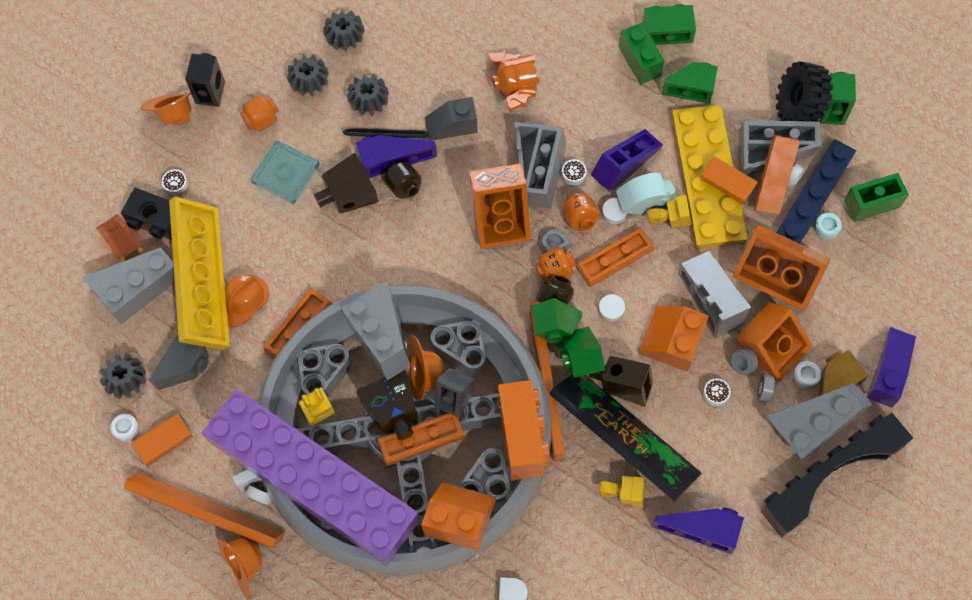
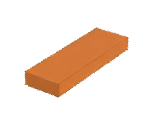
(776, 174)
(615, 257)
(306, 308)
(425, 437)

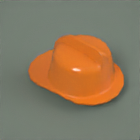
(170, 108)
(244, 298)
(424, 368)
(243, 559)

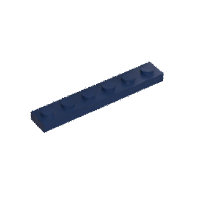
(816, 191)

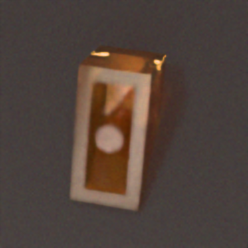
(120, 238)

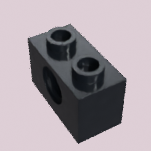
(205, 79)
(140, 206)

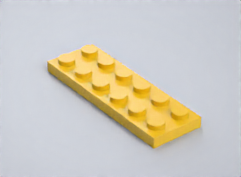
(713, 214)
(199, 274)

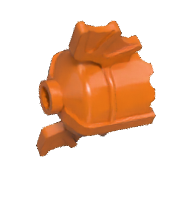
(514, 77)

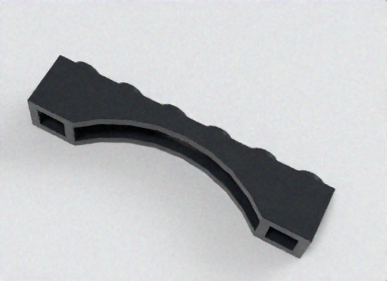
(877, 443)

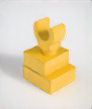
(677, 212)
(316, 406)
(630, 492)

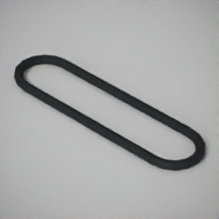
(375, 132)

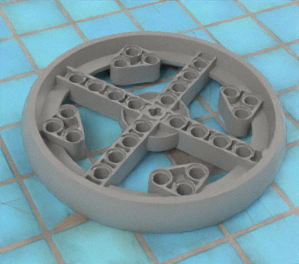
(453, 317)

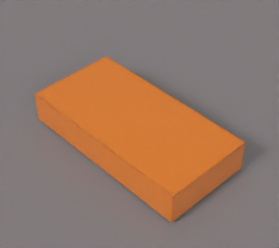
(729, 180)
(162, 439)

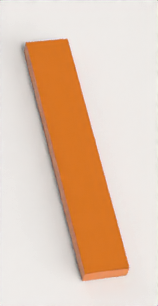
(543, 364)
(204, 510)

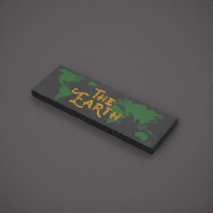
(626, 435)

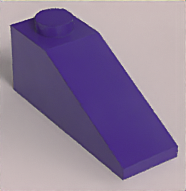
(381, 151)
(625, 159)
(892, 368)
(708, 527)

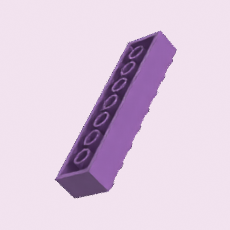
(311, 477)

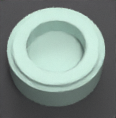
(827, 226)

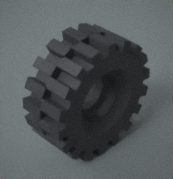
(804, 92)

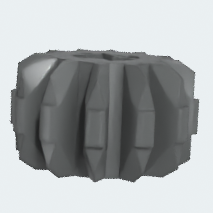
(343, 30)
(307, 75)
(368, 94)
(115, 369)

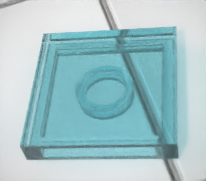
(285, 172)

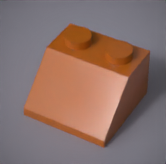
(674, 335)
(775, 339)
(458, 516)

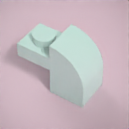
(644, 192)

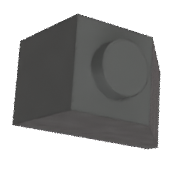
(452, 119)
(179, 364)
(453, 391)

